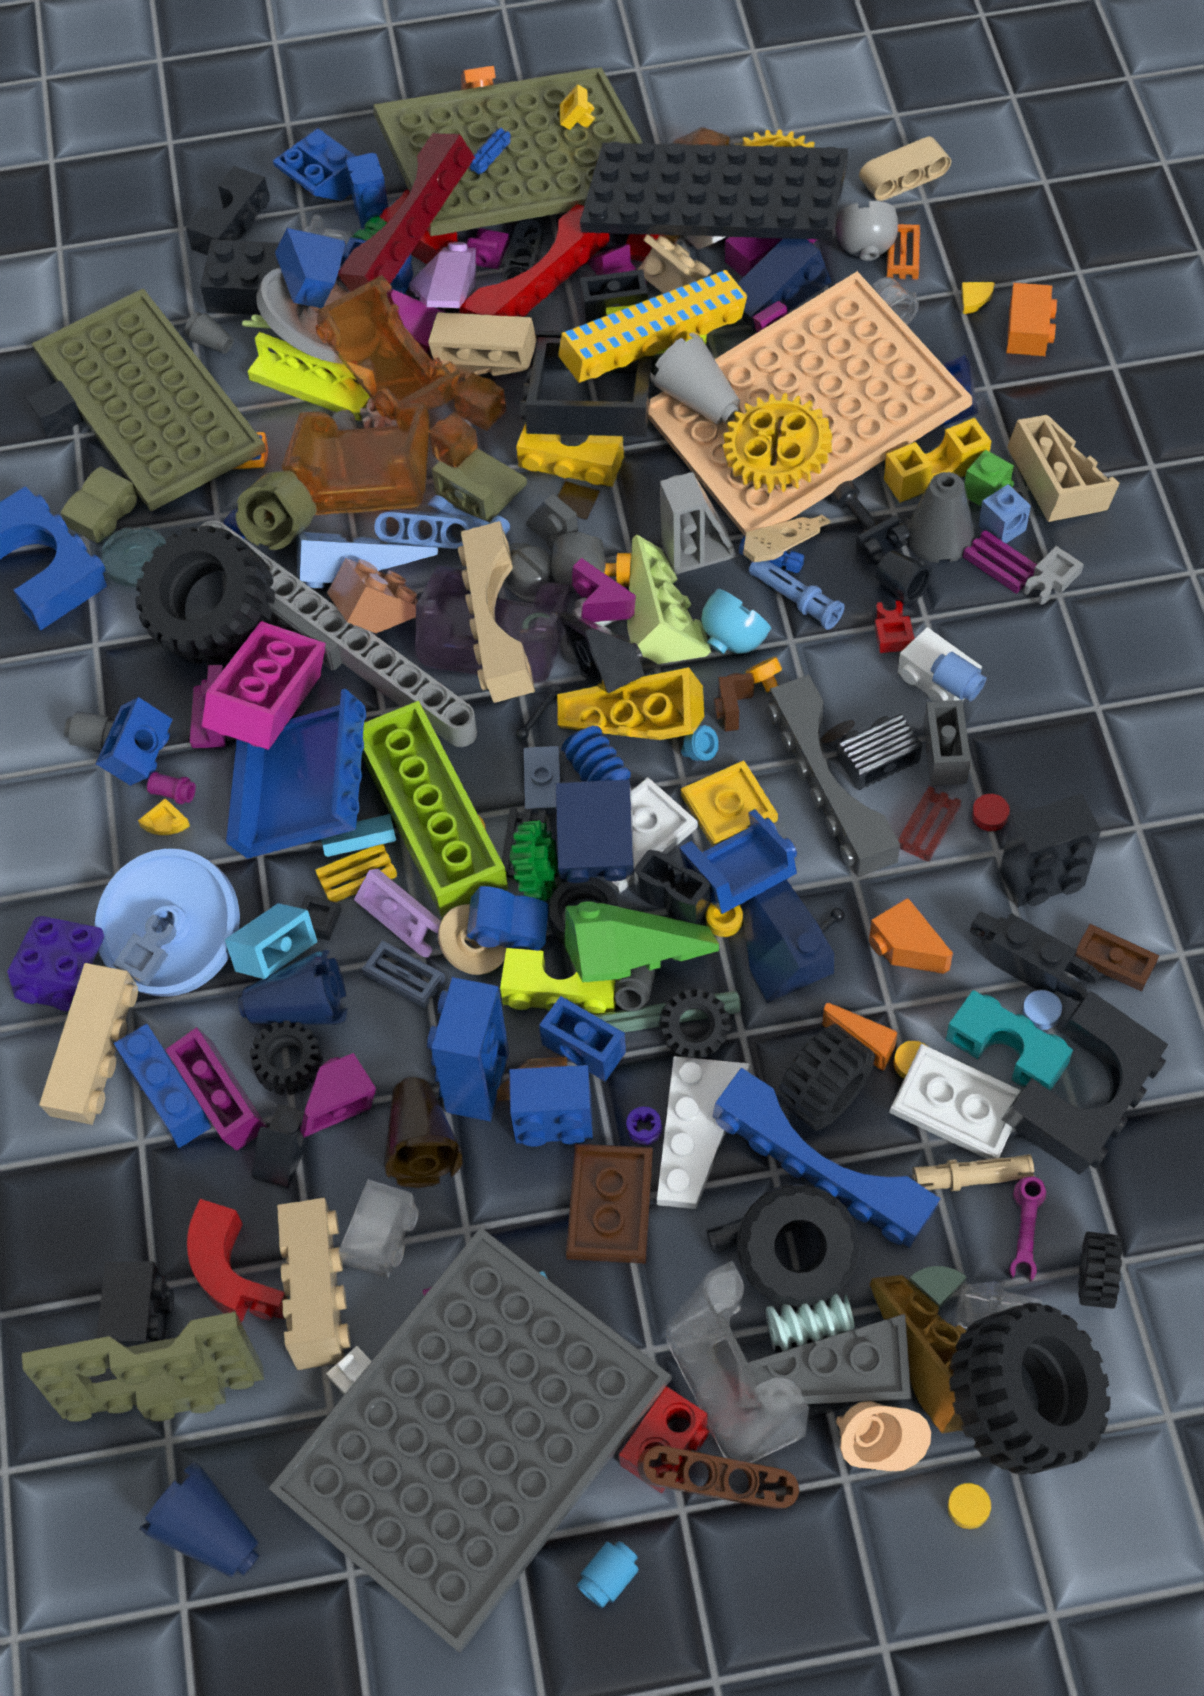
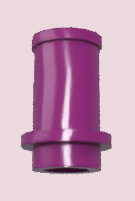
(180, 790)

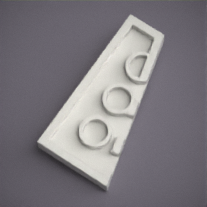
(690, 1129)

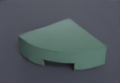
(938, 1282)

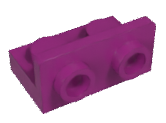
(200, 736)

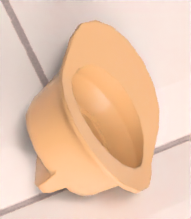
(883, 1436)

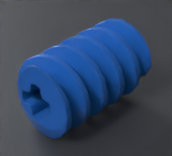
(592, 756)

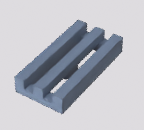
(428, 989)

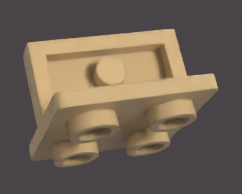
(670, 265)

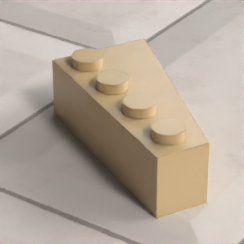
(310, 1280)

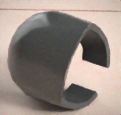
(569, 550)

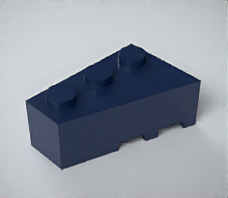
(787, 275)

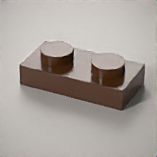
(1116, 957)

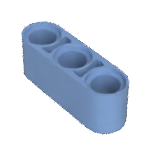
(409, 528)

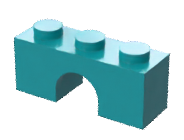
(985, 1023)

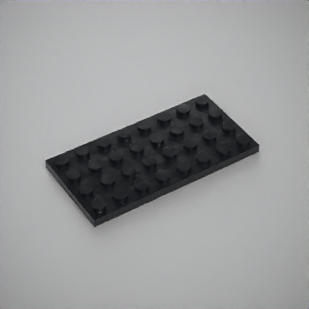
(716, 190)

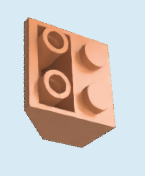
(372, 597)

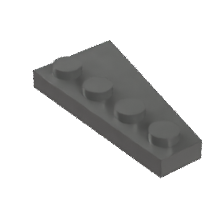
(847, 1366)

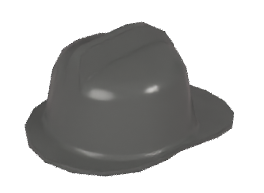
(529, 571)

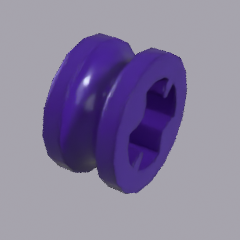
(644, 1114)

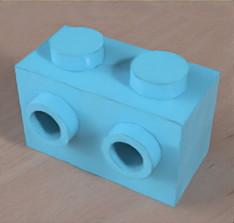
(271, 940)

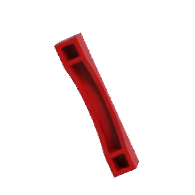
(528, 289)

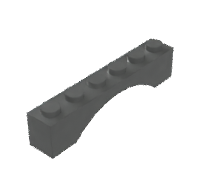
(862, 832)

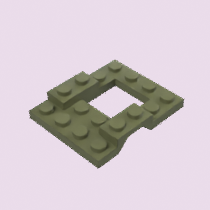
(155, 1376)

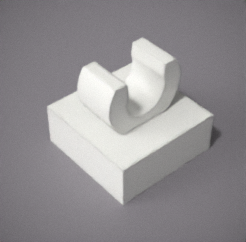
(348, 1369)

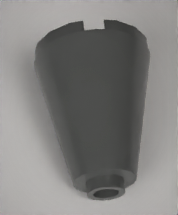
(942, 520)

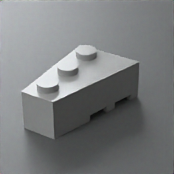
(690, 526)

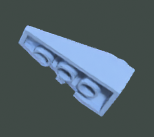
(324, 553)

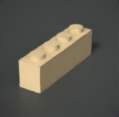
(87, 1044)

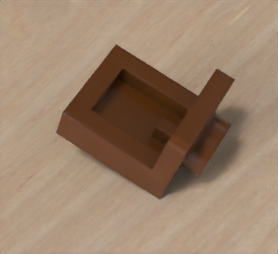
(730, 689)

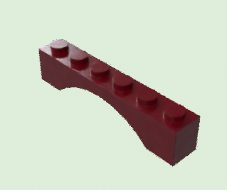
(439, 170)

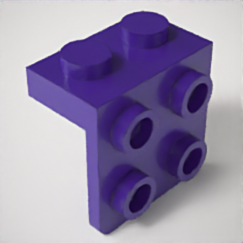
(52, 961)

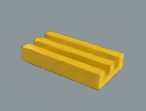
(352, 868)

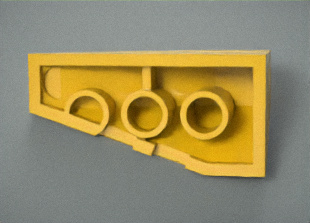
(647, 708)

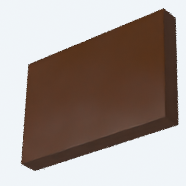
(609, 1203)

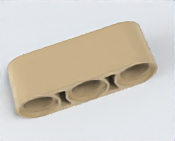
(905, 168)

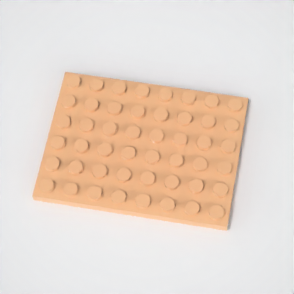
(848, 360)

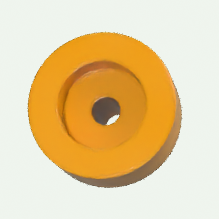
(620, 569)
(765, 672)

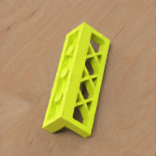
(307, 381)

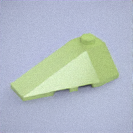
(661, 616)

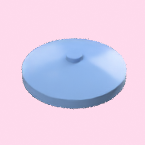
(179, 891)

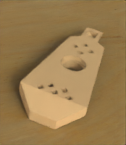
(774, 540)

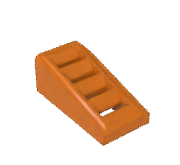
(871, 1034)

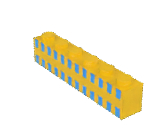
(651, 326)

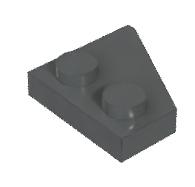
(552, 520)

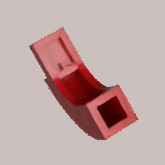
(209, 1251)

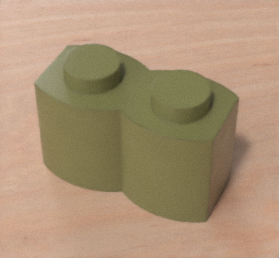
(99, 504)

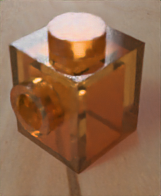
(479, 401)
(453, 440)

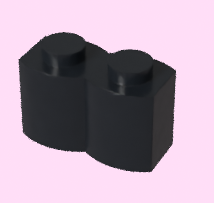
(667, 886)

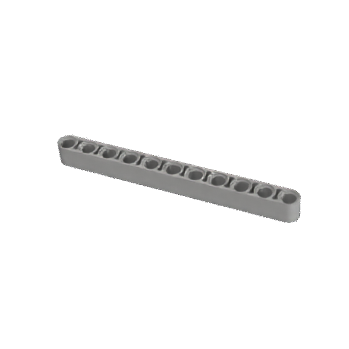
(373, 656)

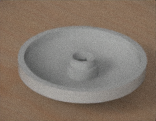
(295, 321)

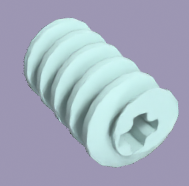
(809, 1323)

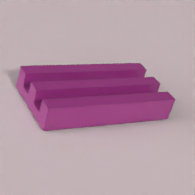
(1005, 559)

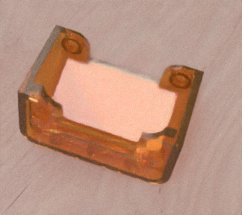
(383, 352)
(361, 466)

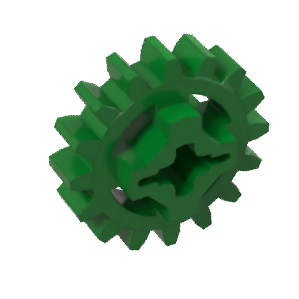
(535, 860)

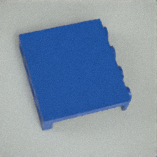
(301, 785)

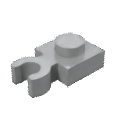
(1055, 572)

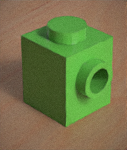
(987, 476)

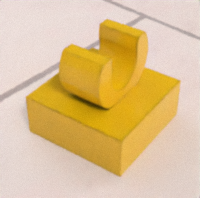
(576, 109)

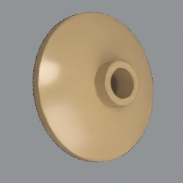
(452, 938)

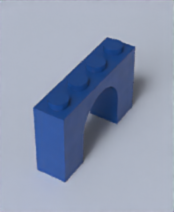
(72, 573)

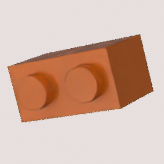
(1030, 319)

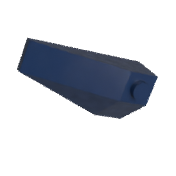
(784, 942)

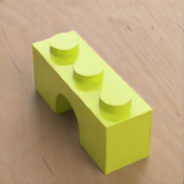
(527, 985)

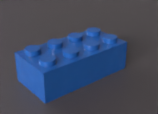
(469, 1048)

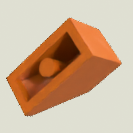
(909, 940)

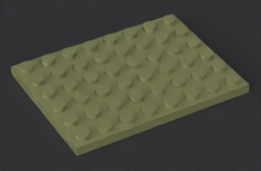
(541, 168)

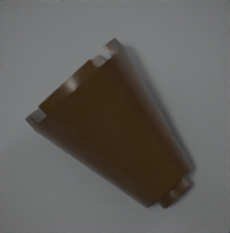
(419, 1137)

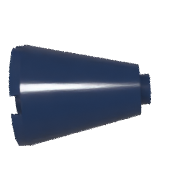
(298, 993)
(202, 1524)

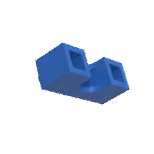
(163, 1085)

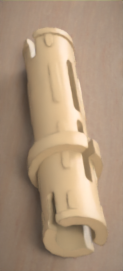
(962, 1174)

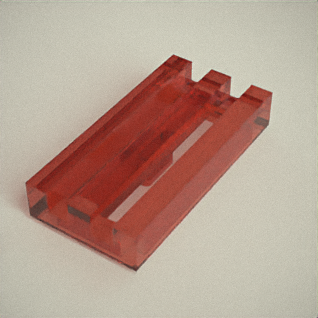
(940, 800)

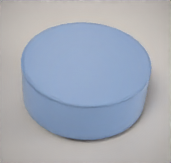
(1042, 1009)

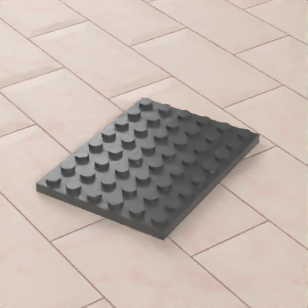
(470, 1437)

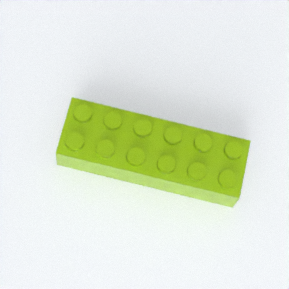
(430, 807)

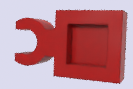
(892, 629)

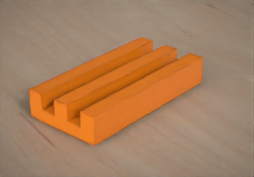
(904, 269)

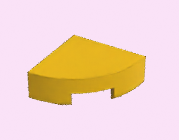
(975, 295)
(164, 820)

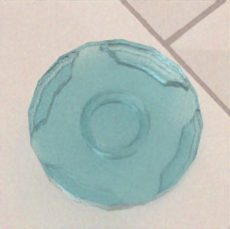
(127, 552)

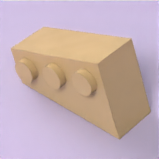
(483, 343)
(1056, 472)

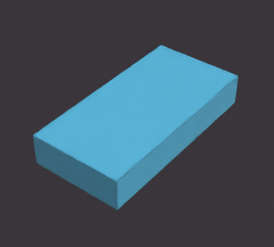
(367, 834)

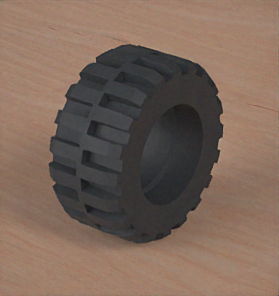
(174, 573)
(994, 1399)

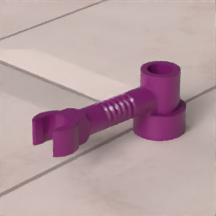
(1028, 1216)

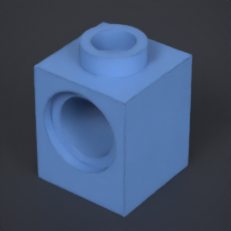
(1004, 514)

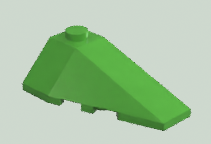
(613, 940)

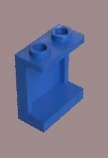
(743, 863)

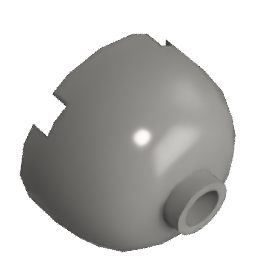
(867, 230)

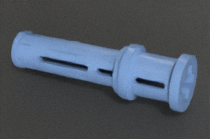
(808, 598)

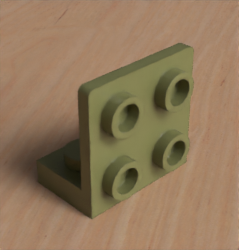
(478, 484)

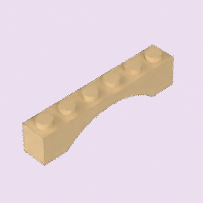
(503, 658)

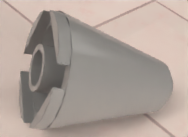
(696, 380)

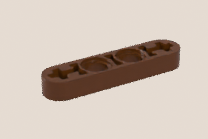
(719, 1472)

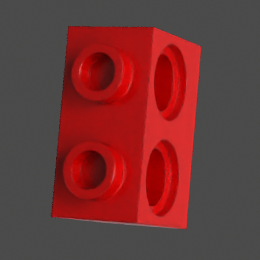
(655, 1432)

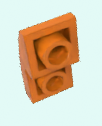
(477, 77)

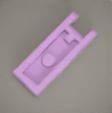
(397, 910)

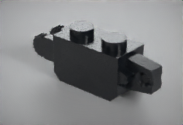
(1033, 955)

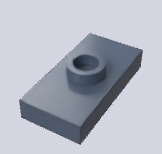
(540, 778)

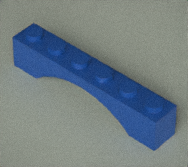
(890, 1203)

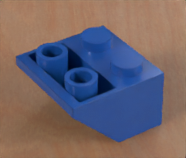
(318, 165)

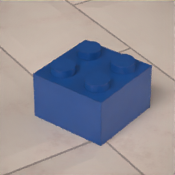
(551, 1105)

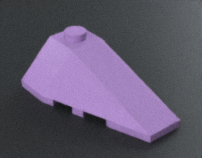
(447, 277)

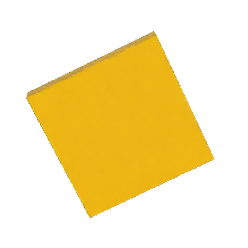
(724, 800)

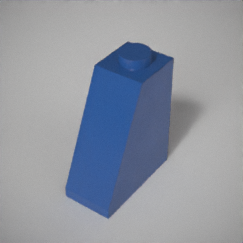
(309, 265)

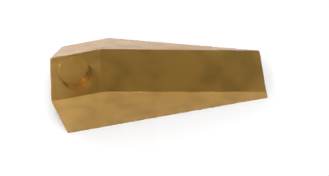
(929, 1346)

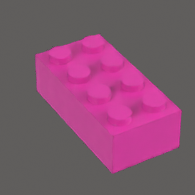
(263, 685)

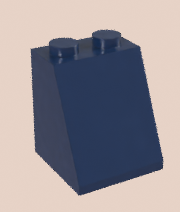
(595, 830)

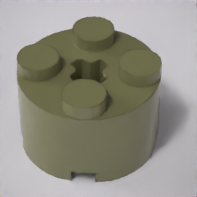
(275, 510)

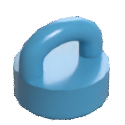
(701, 744)

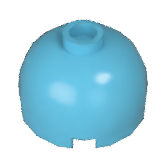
(732, 625)

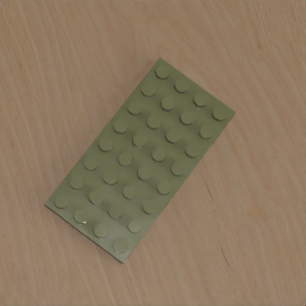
(149, 399)

